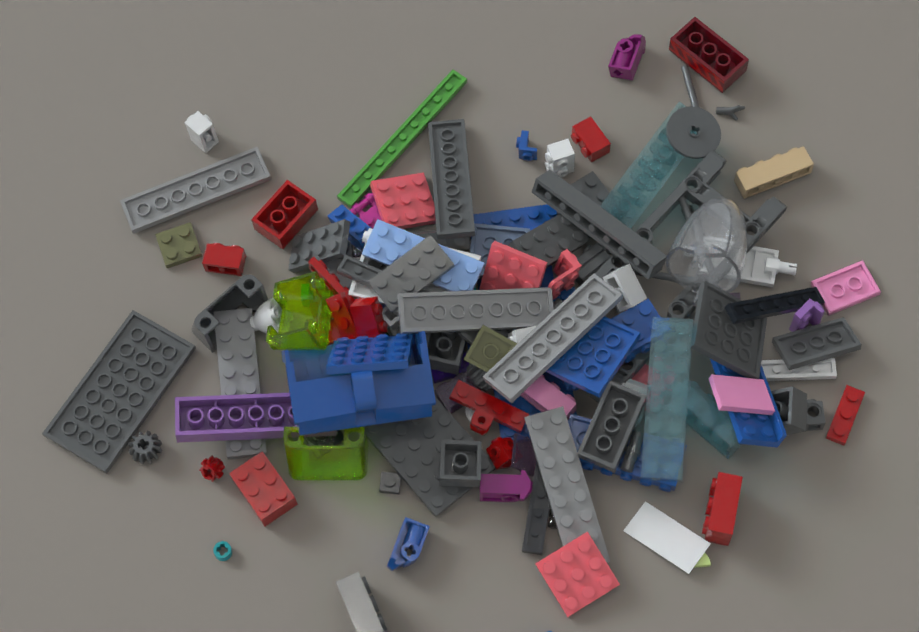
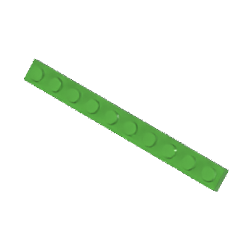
(402, 138)

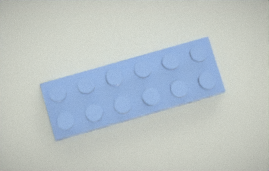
(390, 243)

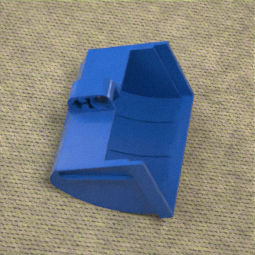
(357, 398)

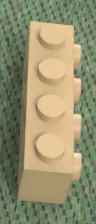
(773, 172)

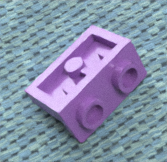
(810, 313)

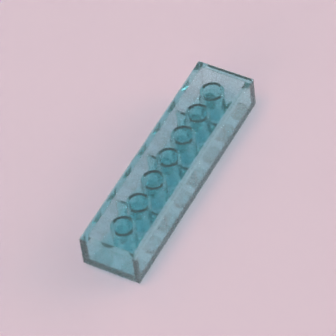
(644, 177)
(667, 399)

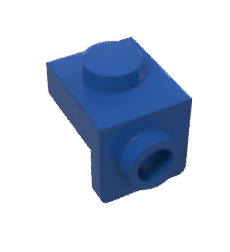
(525, 152)

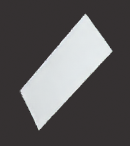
(667, 537)

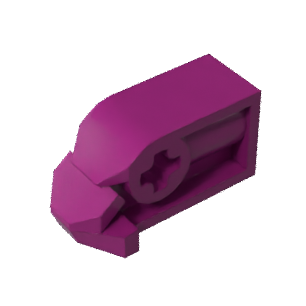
(627, 57)
(505, 487)

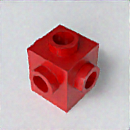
(501, 452)

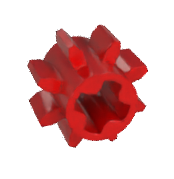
(212, 468)

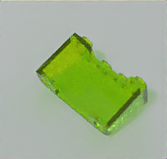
(303, 314)
(327, 462)

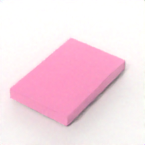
(846, 287)
(741, 394)

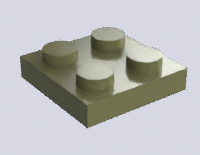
(178, 245)
(488, 348)

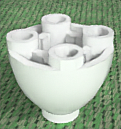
(267, 314)

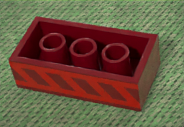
(708, 54)

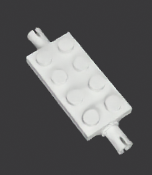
(763, 265)

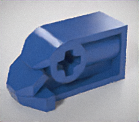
(410, 537)

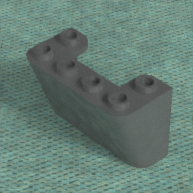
(245, 291)

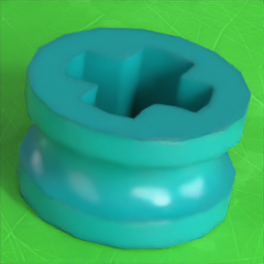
(218, 547)

